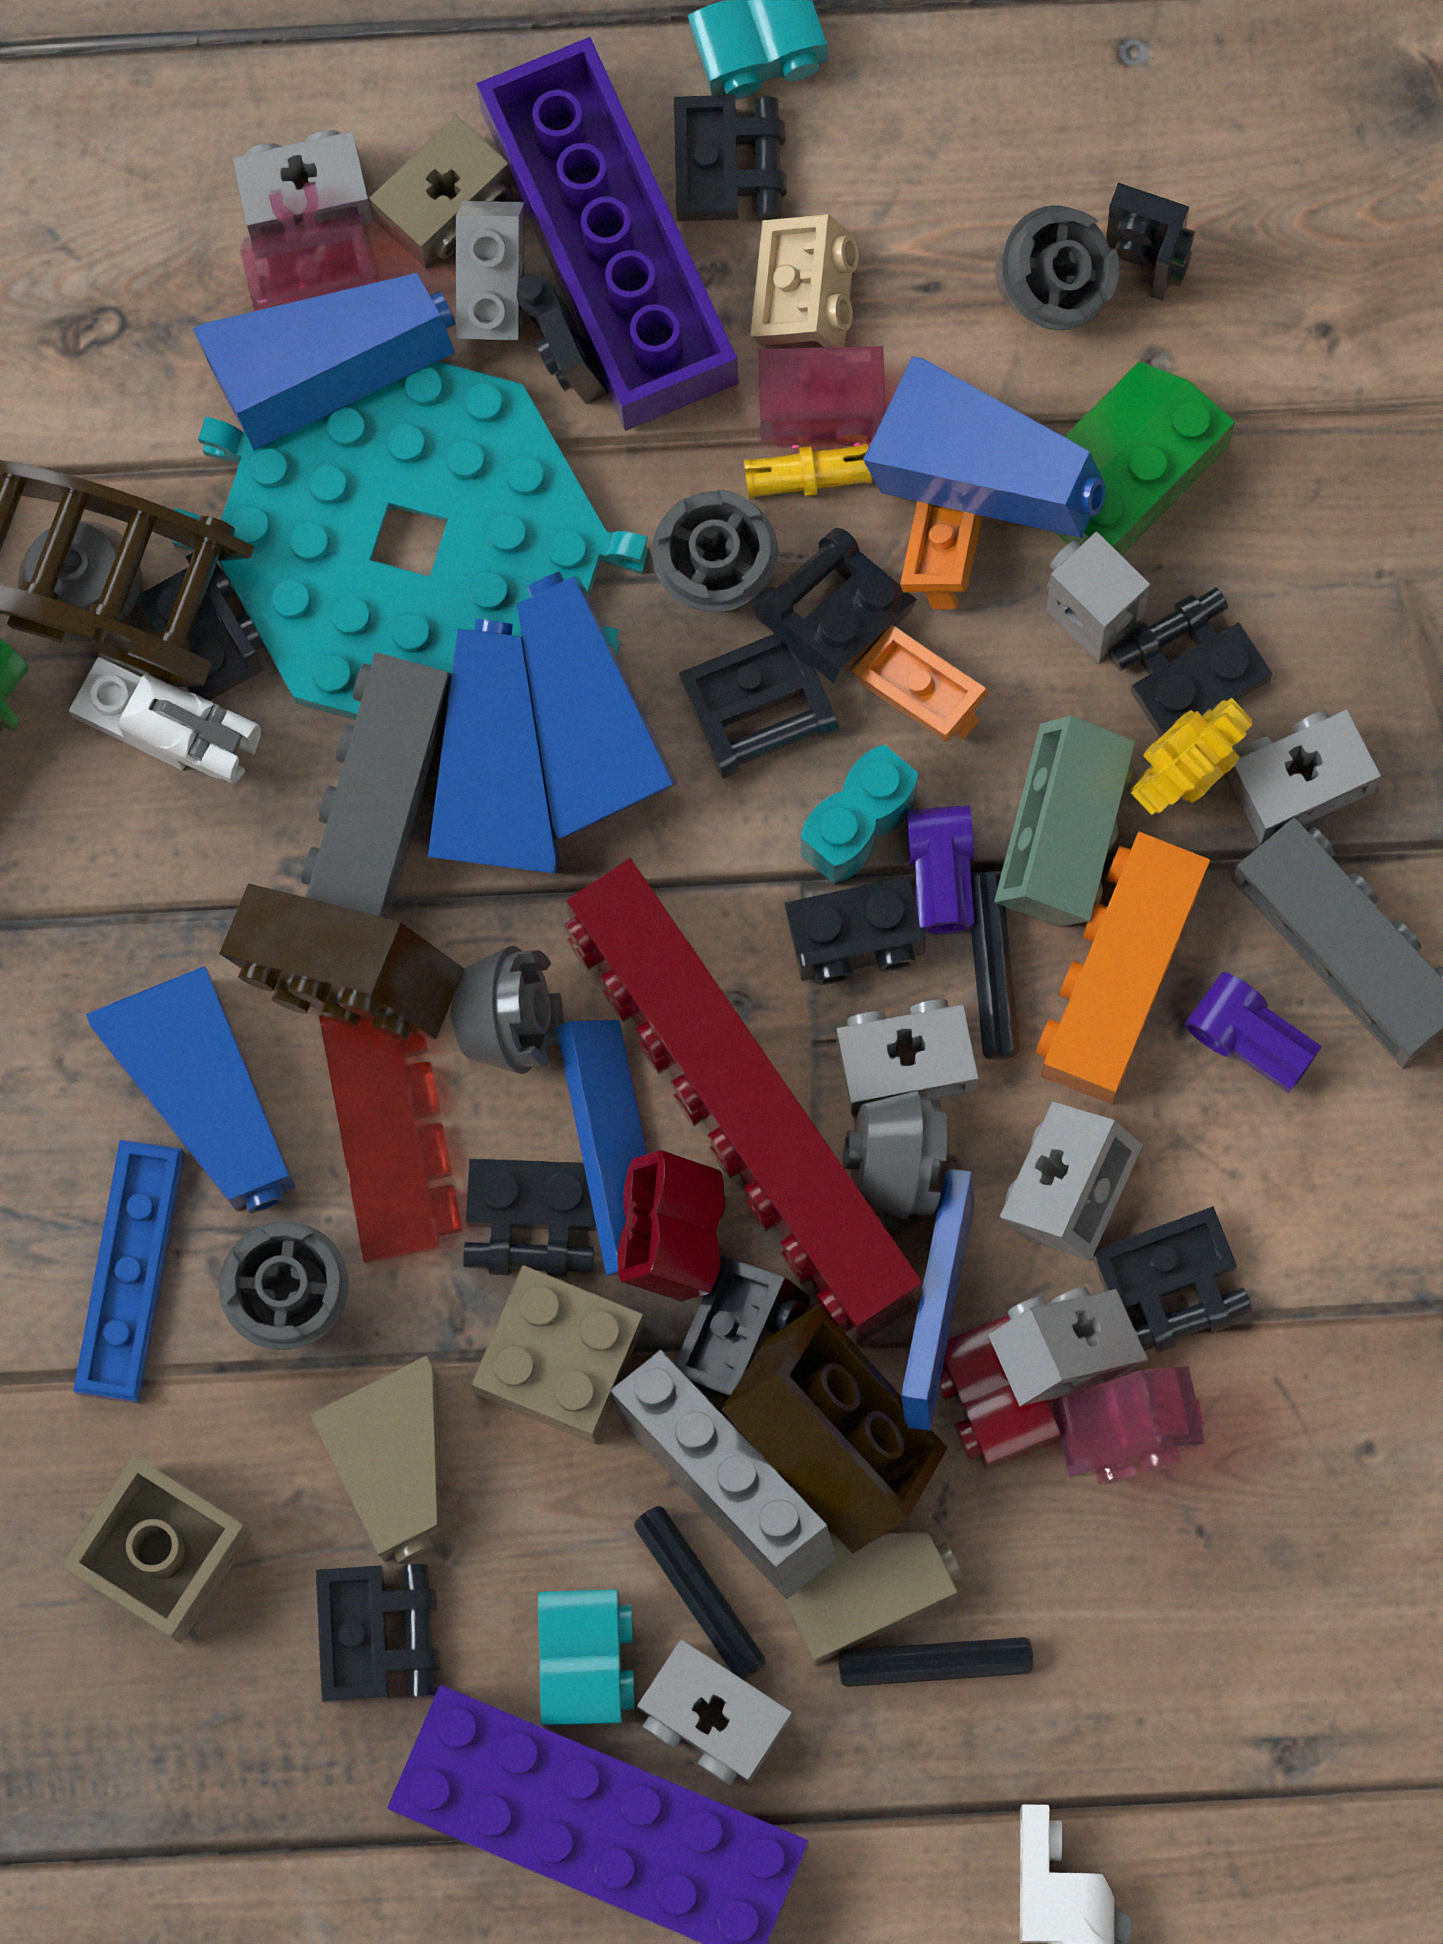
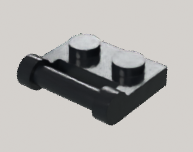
(848, 620)
(747, 684)

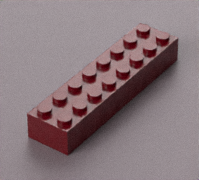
(743, 1102)

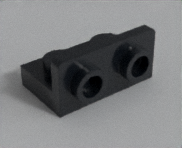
(1151, 229)
(216, 632)
(855, 930)
(734, 1323)

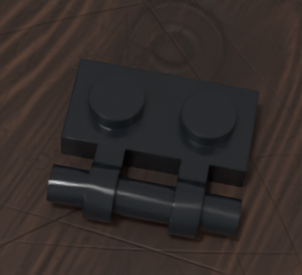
(708, 158)
(562, 347)
(1214, 671)
(529, 1197)
(1165, 1262)
(355, 1638)

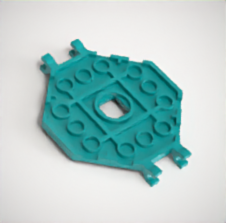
(426, 445)

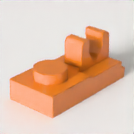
(940, 554)
(921, 685)

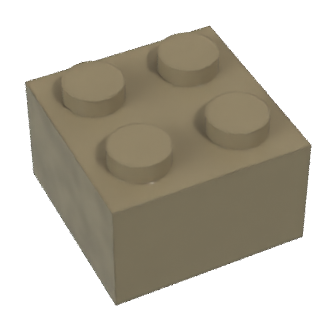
(558, 1354)
(157, 1549)

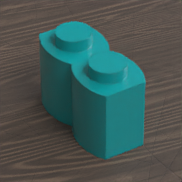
(757, 41)
(846, 824)
(582, 1658)

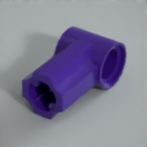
(942, 853)
(1238, 1023)

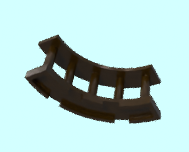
(36, 605)

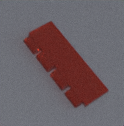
(384, 1146)

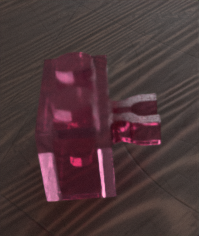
(309, 257)
(821, 395)
(1130, 1424)

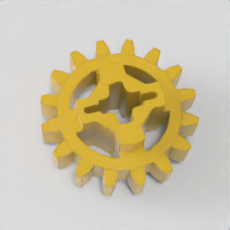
(1191, 756)

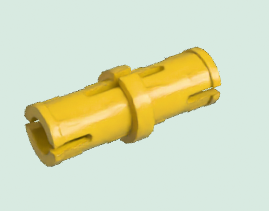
(806, 471)

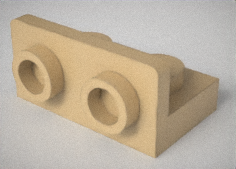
(804, 281)

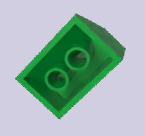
(1149, 446)

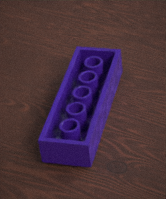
(608, 234)
(596, 1824)

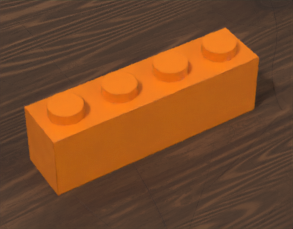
(1124, 966)

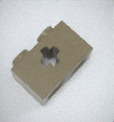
(448, 163)

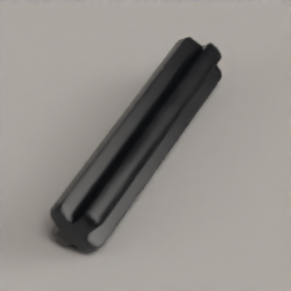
(993, 970)
(699, 1592)
(935, 1661)

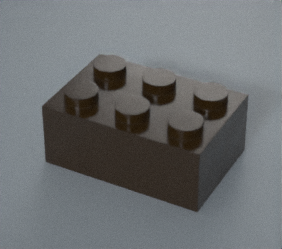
(341, 963)
(834, 1429)

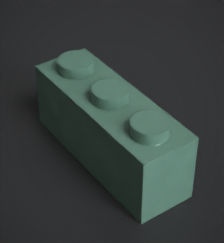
(1065, 821)

